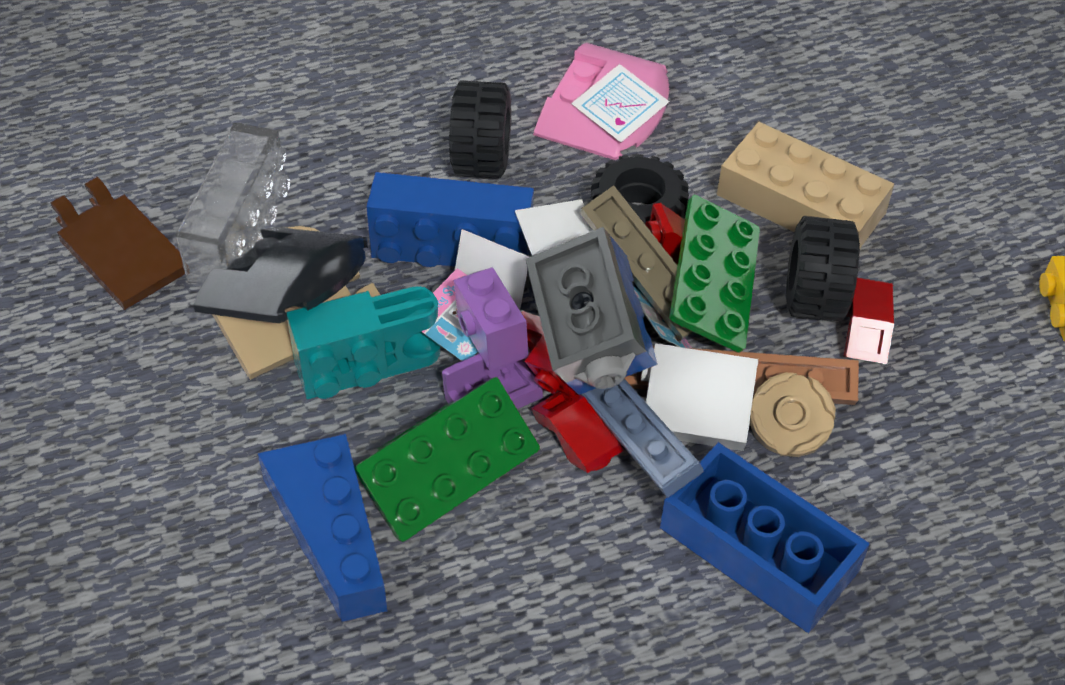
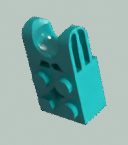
(362, 339)

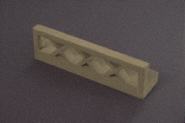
(650, 263)

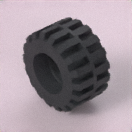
(480, 129)
(644, 182)
(822, 268)

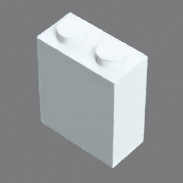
(702, 394)

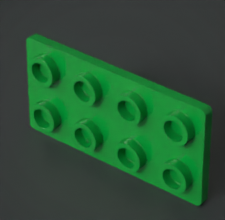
(715, 274)
(446, 458)

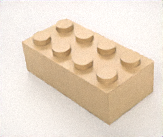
(792, 180)

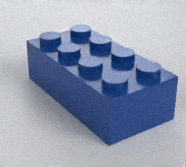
(424, 217)
(764, 537)

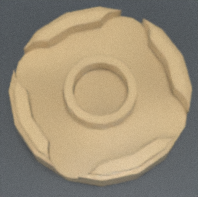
(792, 414)

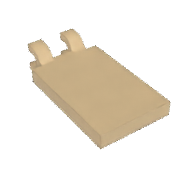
(267, 345)

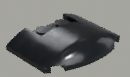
(282, 272)

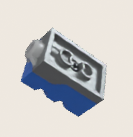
(590, 312)

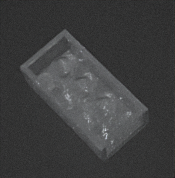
(233, 201)

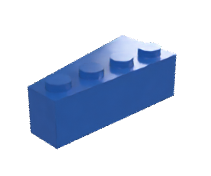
(327, 514)

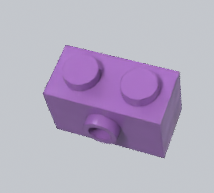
(491, 318)

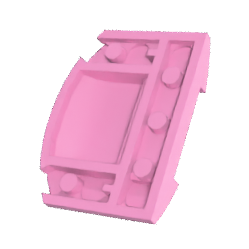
(569, 126)

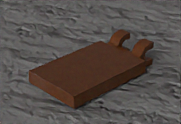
(118, 245)

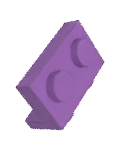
(473, 372)

